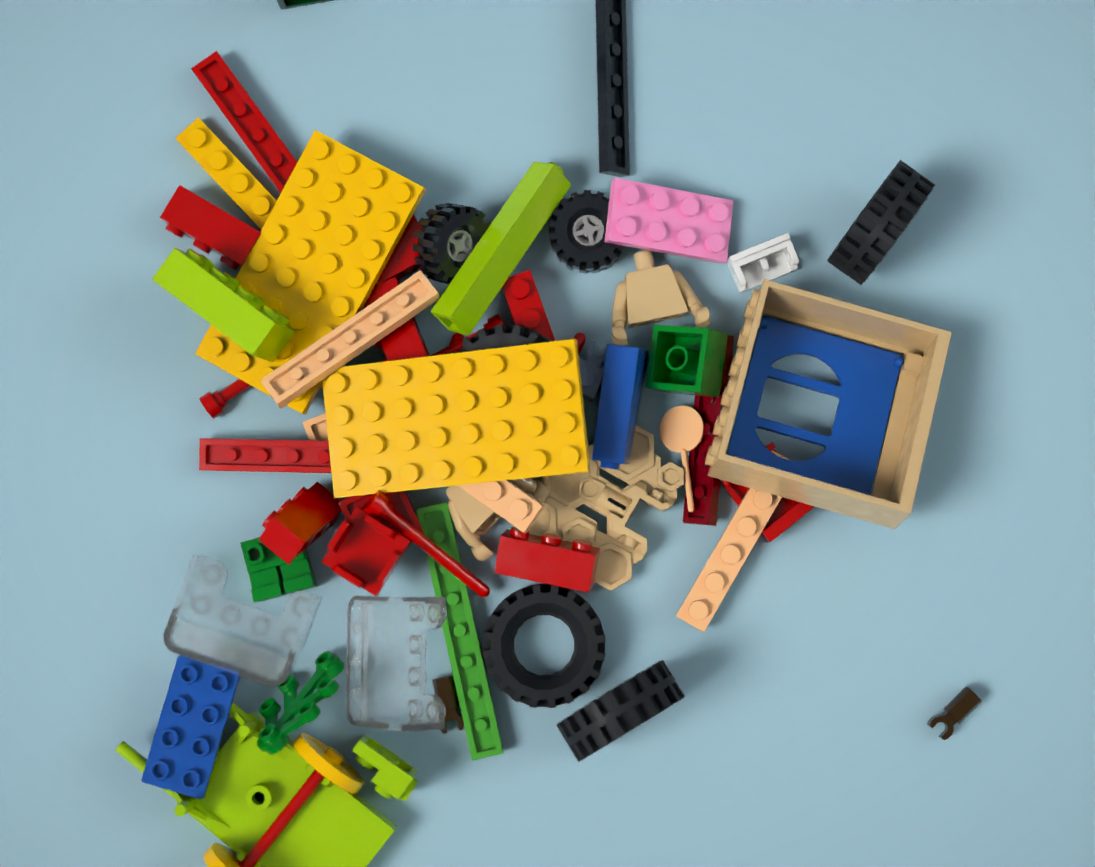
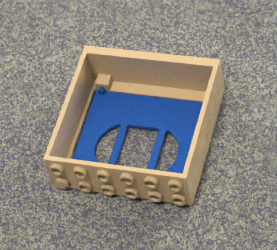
(844, 472)

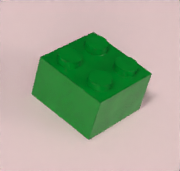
(686, 360)

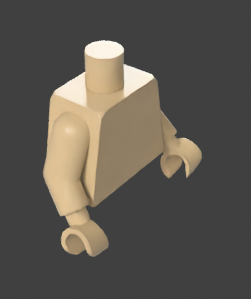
(653, 296)
(475, 518)

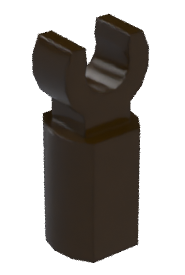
(446, 690)
(955, 711)

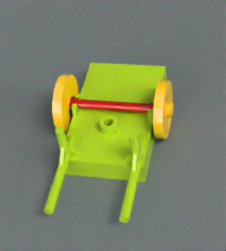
(307, 811)

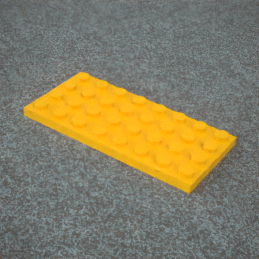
(319, 253)
(456, 419)

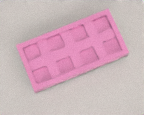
(668, 221)

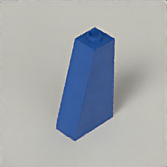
(619, 404)

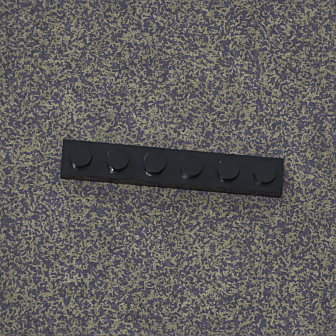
(612, 87)

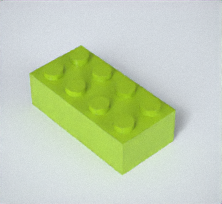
(224, 303)

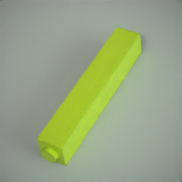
(501, 247)

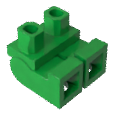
(266, 575)

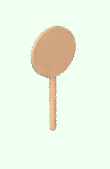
(681, 432)

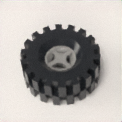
(577, 217)
(448, 225)

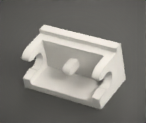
(763, 262)

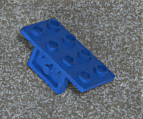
(190, 728)

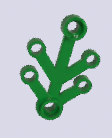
(274, 734)

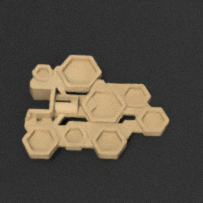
(620, 546)

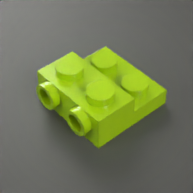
(394, 774)

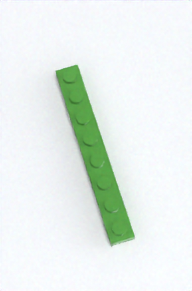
(462, 638)

